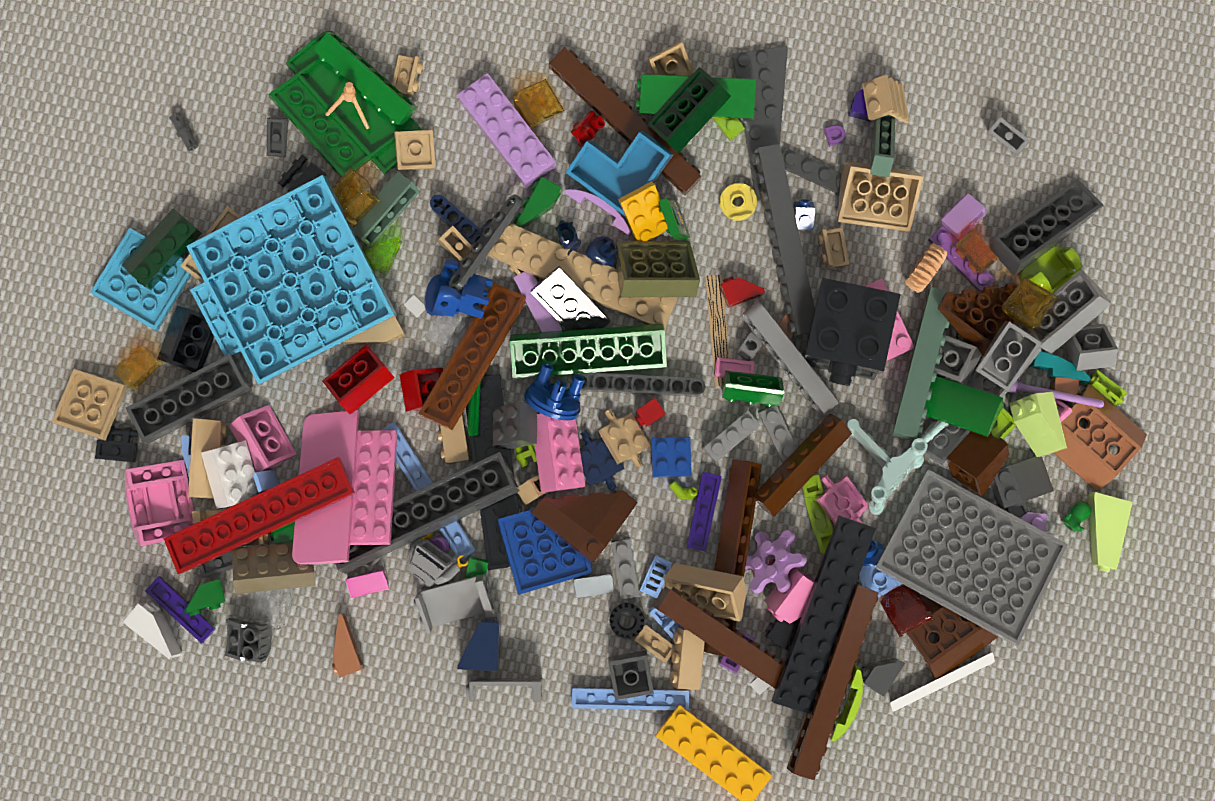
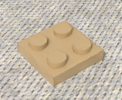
(415, 150)

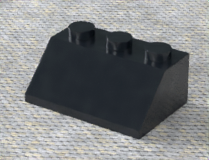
(187, 340)

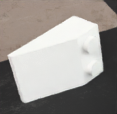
(154, 628)

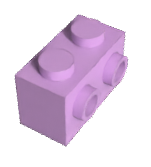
(963, 216)

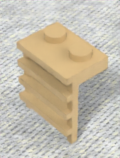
(885, 98)

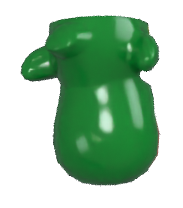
(1076, 514)

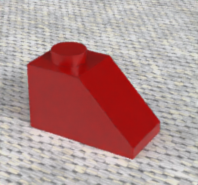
(739, 291)

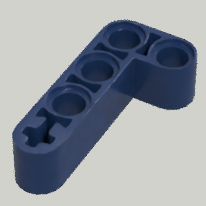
(461, 222)

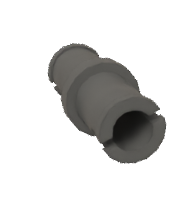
(183, 131)

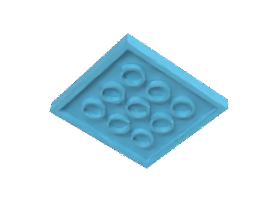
(127, 294)

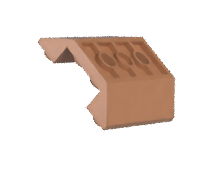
(1089, 448)

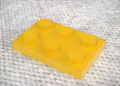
(642, 212)

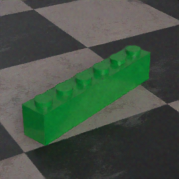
(365, 78)

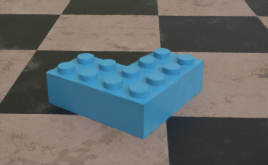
(616, 178)

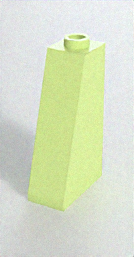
(1107, 529)

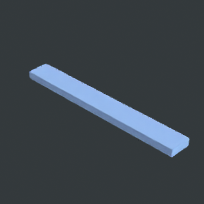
(419, 479)

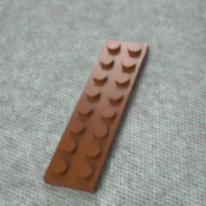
(472, 357)

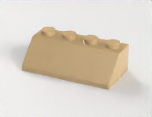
(205, 437)
(714, 590)

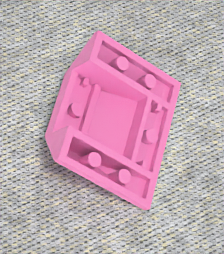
(158, 501)

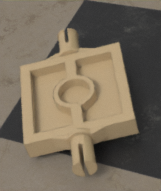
(624, 438)

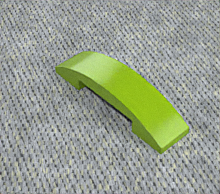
(817, 516)
(851, 706)

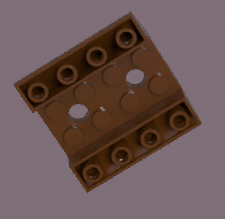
(955, 641)

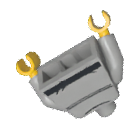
(431, 564)

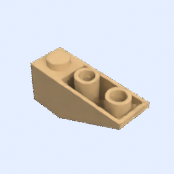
(383, 333)

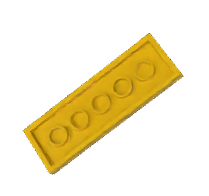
(713, 754)

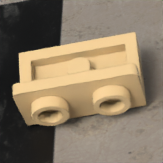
(407, 74)
(833, 248)

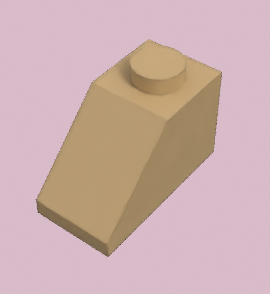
(454, 244)
(530, 490)

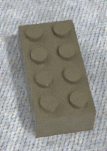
(269, 569)

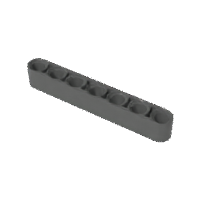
(648, 384)

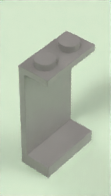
(454, 602)
(535, 682)

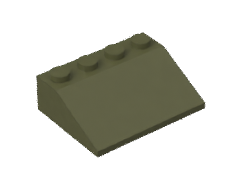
(656, 269)

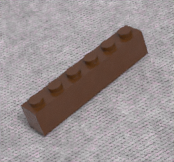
(802, 464)

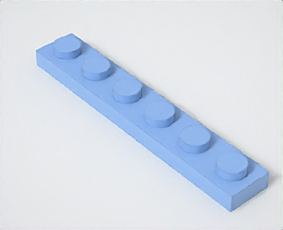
(604, 699)

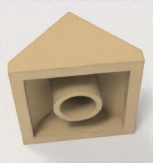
(671, 62)

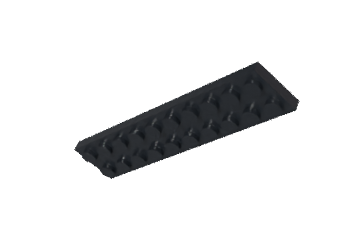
(482, 447)
(823, 614)

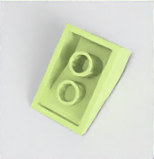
(1039, 423)

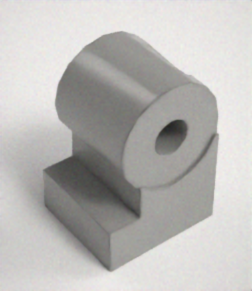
(749, 347)

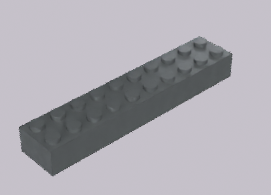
(440, 506)

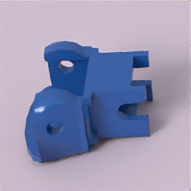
(446, 301)

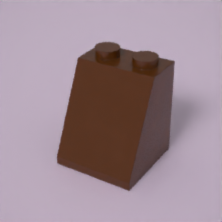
(978, 460)

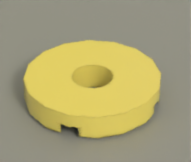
(746, 209)

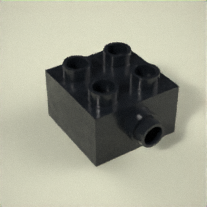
(851, 329)

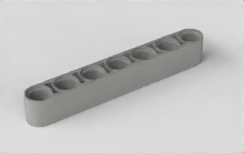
(789, 359)

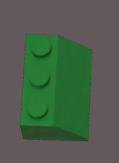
(752, 388)

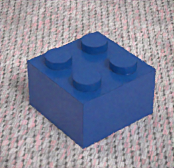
(671, 457)

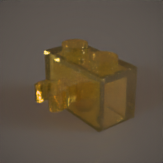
(137, 367)

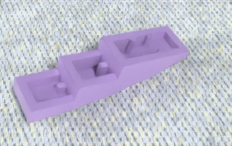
(542, 316)

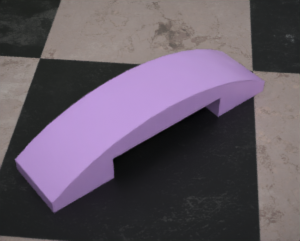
(580, 197)

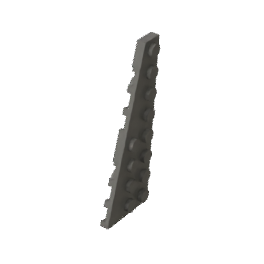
(769, 70)

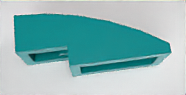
(1058, 367)

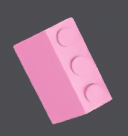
(264, 438)

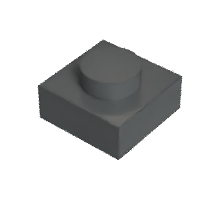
(1018, 509)

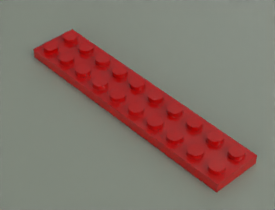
(259, 515)

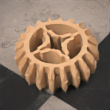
(926, 268)

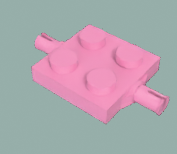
(842, 499)

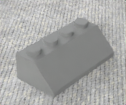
(1075, 307)

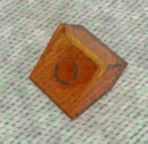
(976, 252)

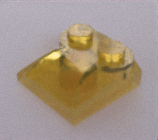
(537, 103)
(1029, 304)

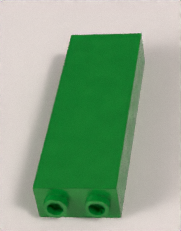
(658, 90)

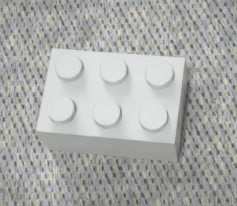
(230, 474)

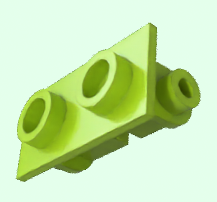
(1107, 388)

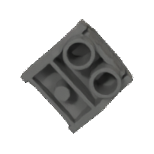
(248, 640)

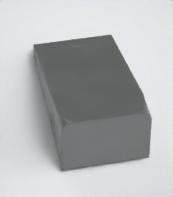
(277, 136)

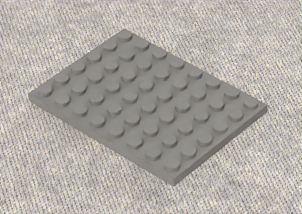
(972, 557)

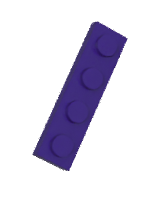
(704, 511)
(174, 604)

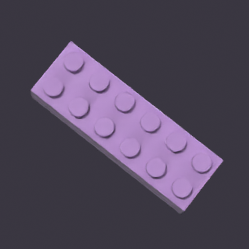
(506, 131)

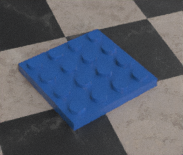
(538, 554)

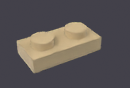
(655, 644)

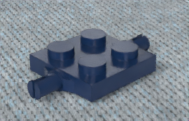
(598, 462)

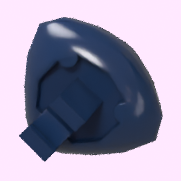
(602, 251)

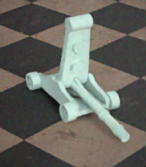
(894, 468)

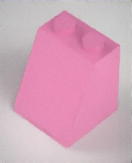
(791, 604)

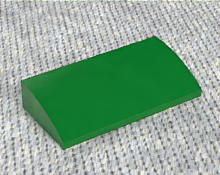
(963, 406)

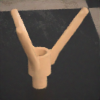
(349, 96)

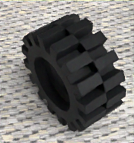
(626, 632)

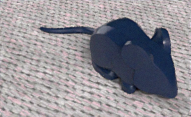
(568, 236)

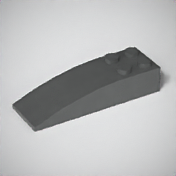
(1045, 227)

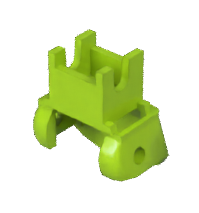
(1053, 268)

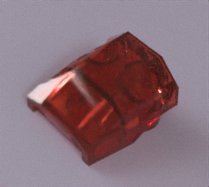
(905, 609)

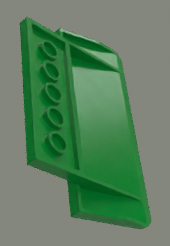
(341, 135)

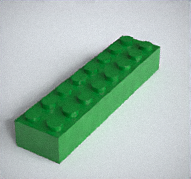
(589, 350)

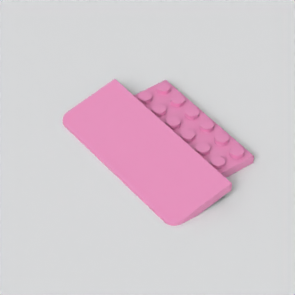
(359, 518)

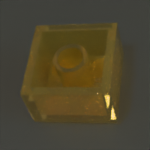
(355, 196)

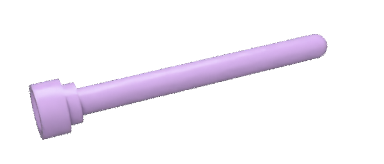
(1019, 387)

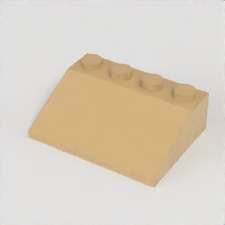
(876, 199)

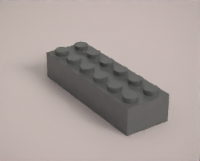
(188, 399)

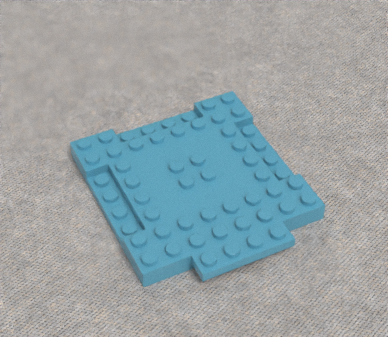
(287, 281)

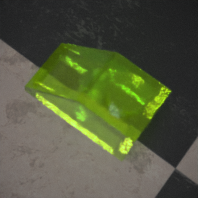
(383, 255)

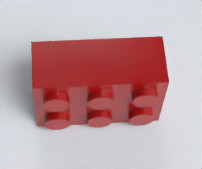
(358, 379)

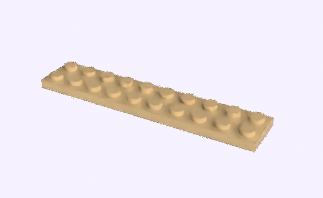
(600, 282)

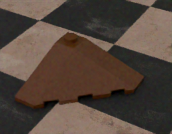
(977, 313)
(585, 521)

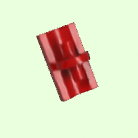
(587, 127)

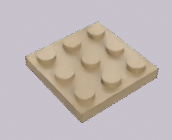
(89, 404)

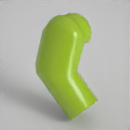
(683, 493)

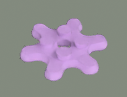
(784, 561)

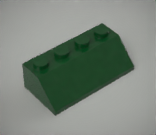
(689, 109)
(161, 249)

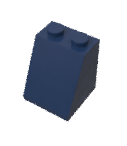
(484, 647)

